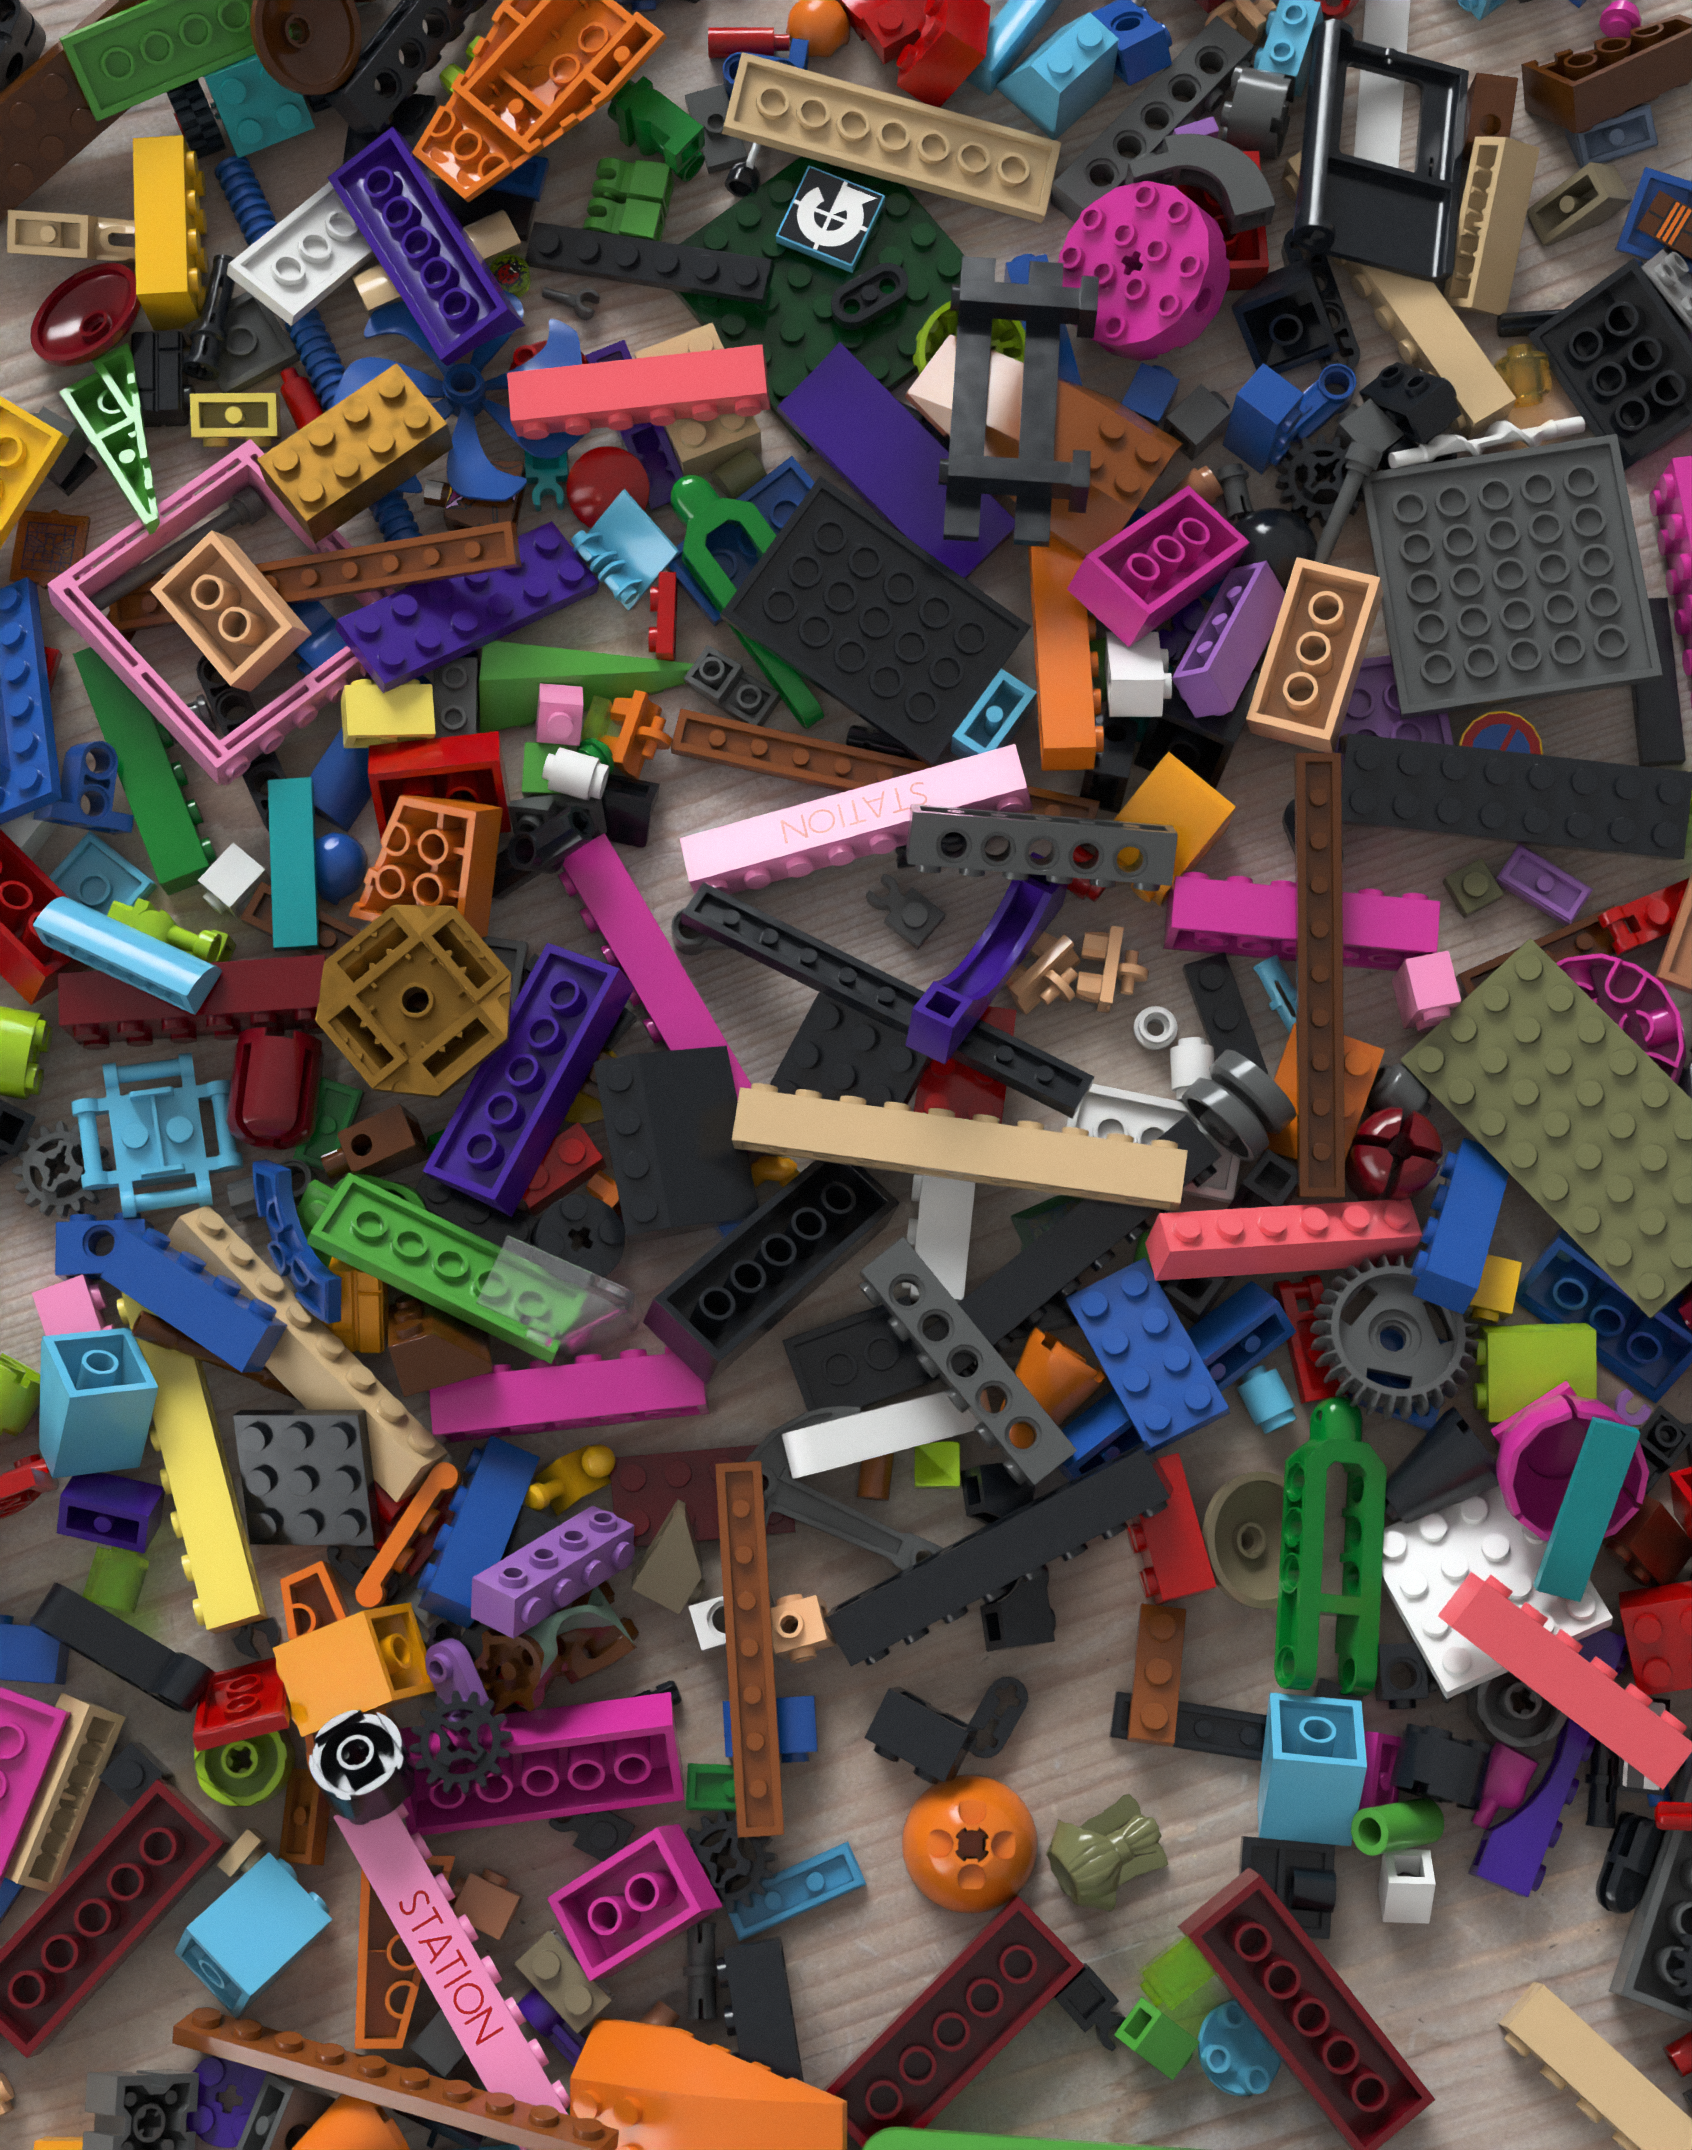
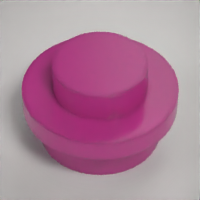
(1620, 19)

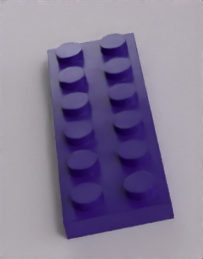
(454, 616)

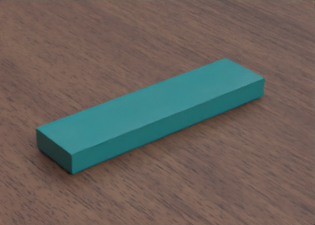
(293, 864)
(1586, 1509)

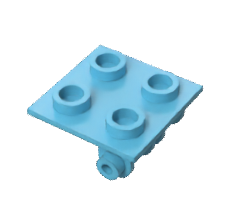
(625, 549)

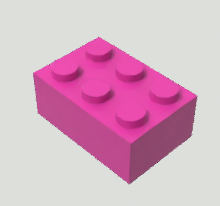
(634, 1902)

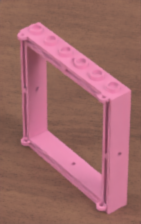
(266, 729)

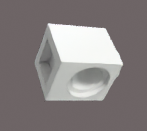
(232, 881)
(703, 1618)

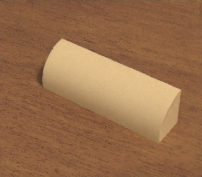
(1491, 224)
(491, 236)
(65, 1794)

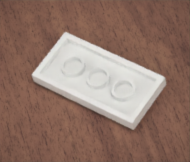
(303, 257)
(1146, 1119)

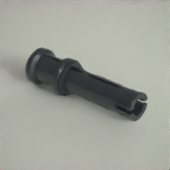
(209, 331)

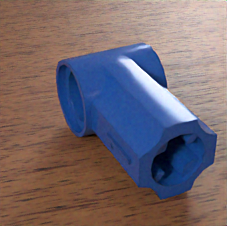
(1320, 405)

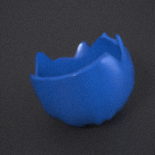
(339, 866)

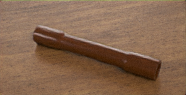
(161, 1333)

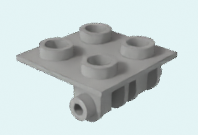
(1670, 276)

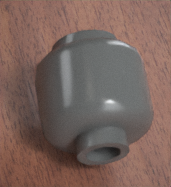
(1398, 1088)

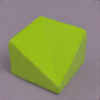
(937, 1465)

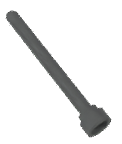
(1360, 464)
(243, 509)

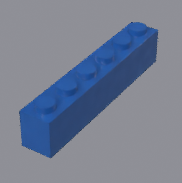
(1228, 1342)

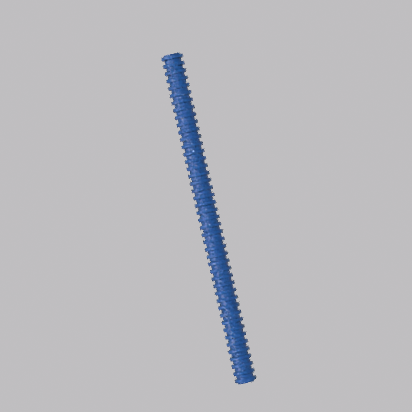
(308, 333)

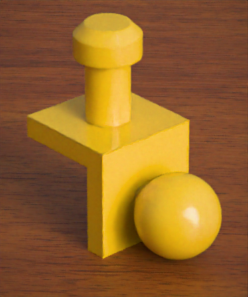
(571, 1478)

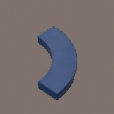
(316, 1285)

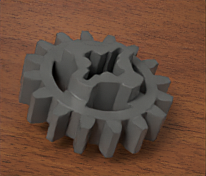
(55, 1186)

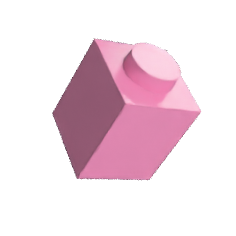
(559, 714)

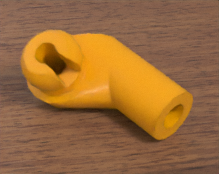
(773, 1169)

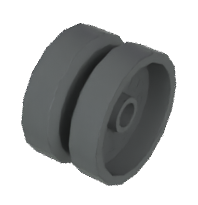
(1239, 1105)

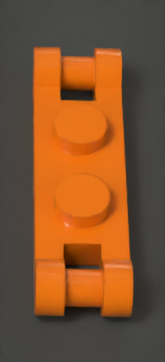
(397, 1550)

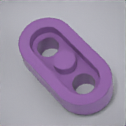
(453, 1670)

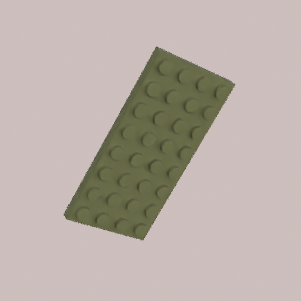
(1573, 1119)

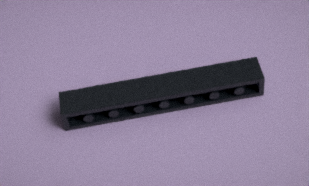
(1063, 1253)
(999, 1554)

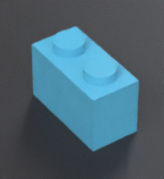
(994, 717)

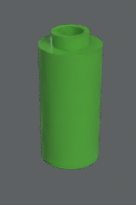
(1397, 1826)

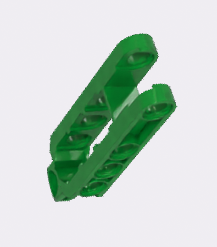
(703, 512)
(1301, 1554)

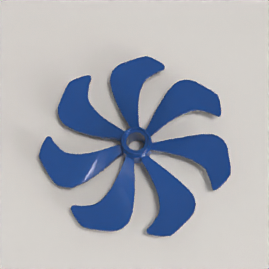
(467, 465)

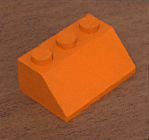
(1360, 1069)

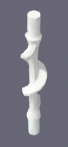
(1497, 434)

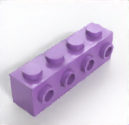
(1230, 640)
(552, 1571)

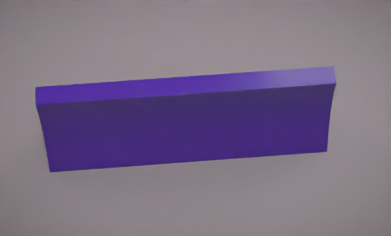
(424, 248)
(887, 458)
(531, 1080)

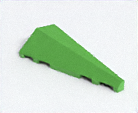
(112, 421)
(514, 671)

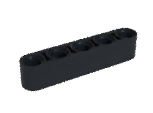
(223, 699)

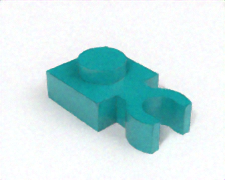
(547, 474)

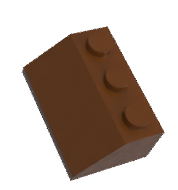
(433, 1346)

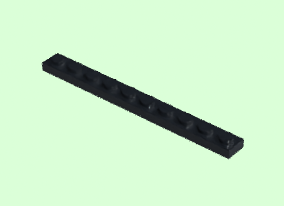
(880, 996)

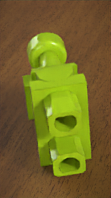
(208, 945)

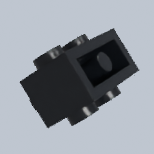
(1414, 401)

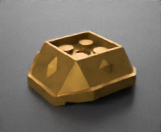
(407, 954)

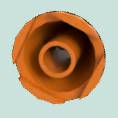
(1055, 1378)
(353, 2126)

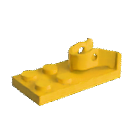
(26, 457)

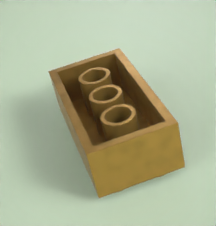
(355, 453)

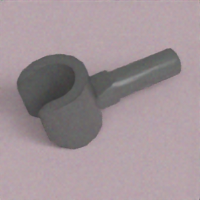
(574, 300)

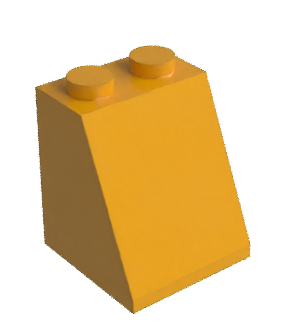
(1186, 802)
(354, 1665)

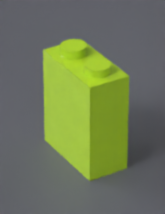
(1529, 1361)

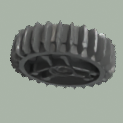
(1357, 1348)

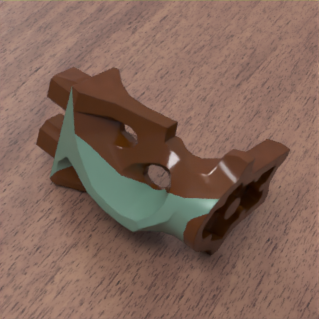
(555, 1650)

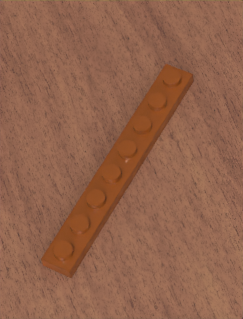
(749, 1649)

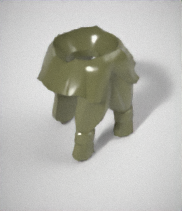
(1096, 1859)

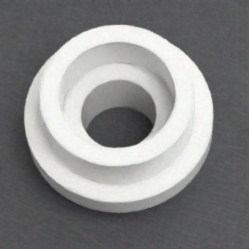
(1158, 1015)

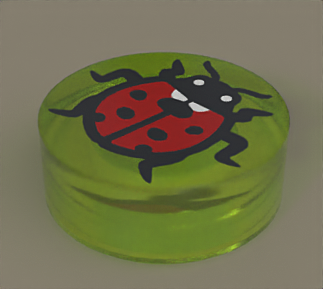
(512, 274)

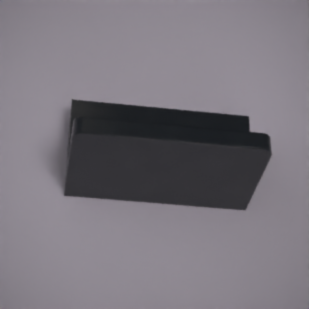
(629, 809)

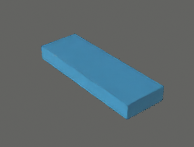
(799, 1890)

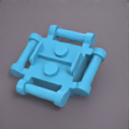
(156, 1136)

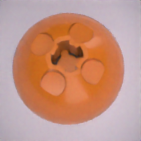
(936, 1855)

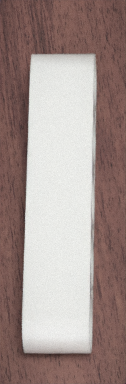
(876, 1433)

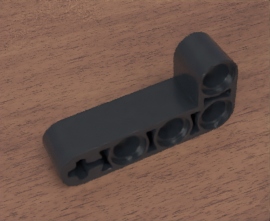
(122, 1649)

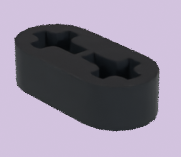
(354, 1574)
(1006, 1722)

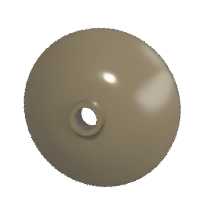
(1249, 1508)

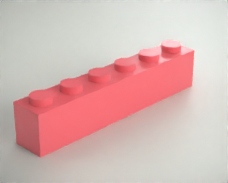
(638, 392)
(1280, 1238)
(1566, 1679)

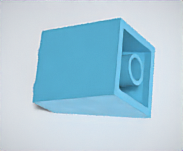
(1064, 75)
(94, 1402)
(1311, 1769)
(253, 1933)

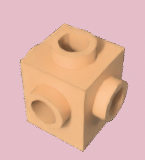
(811, 1632)

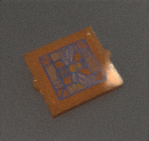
(48, 545)

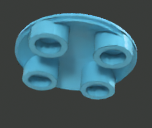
(1235, 2052)

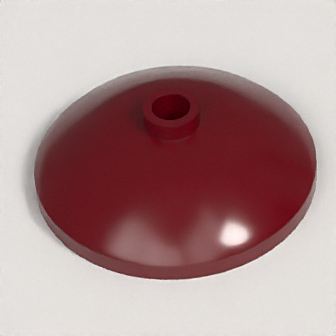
(86, 315)

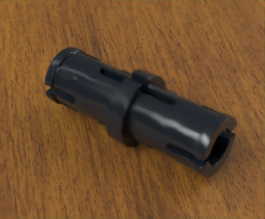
(1602, 1787)

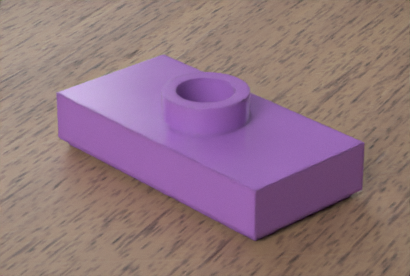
(1543, 885)

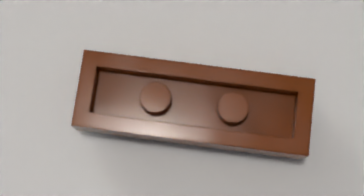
(1156, 1675)

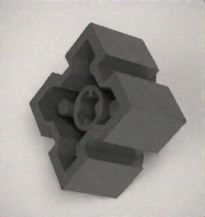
(141, 2109)

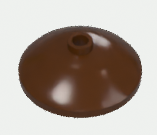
(322, 45)

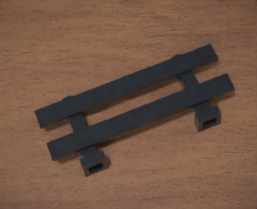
(1034, 474)

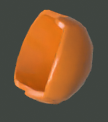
(821, 23)

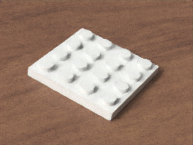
(1436, 1554)

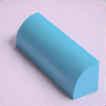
(1008, 38)
(126, 953)

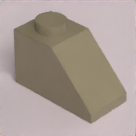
(1579, 203)
(672, 1564)

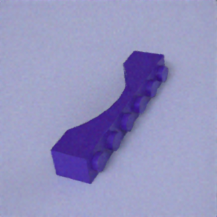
(958, 1001)
(1515, 1847)

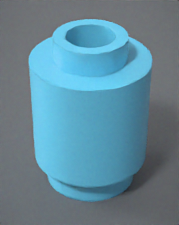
(1266, 1398)

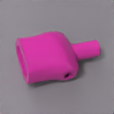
(1506, 1782)

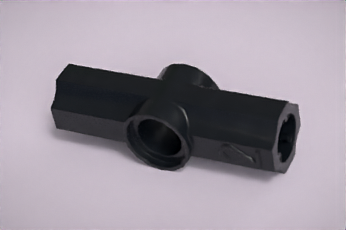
(541, 850)

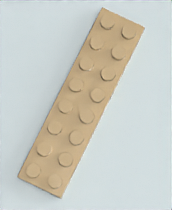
(891, 137)

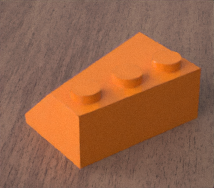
(435, 857)

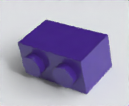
(111, 1510)

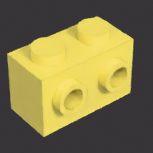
(235, 416)
(386, 717)

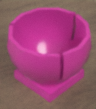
(1540, 1455)

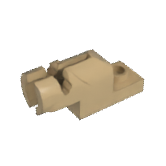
(68, 236)

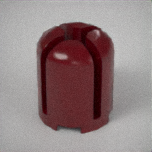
(274, 1089)
(1381, 1142)

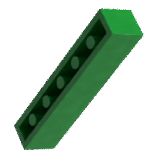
(149, 777)

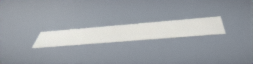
(1382, 96)

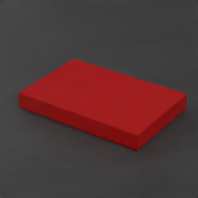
(241, 1705)

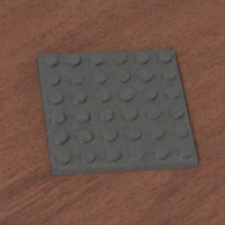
(1510, 577)

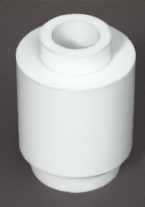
(575, 774)
(1188, 1063)

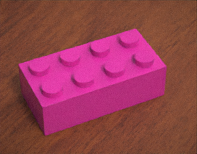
(1157, 565)

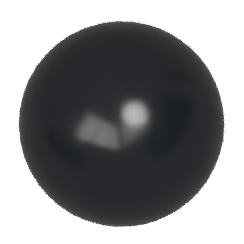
(1278, 539)

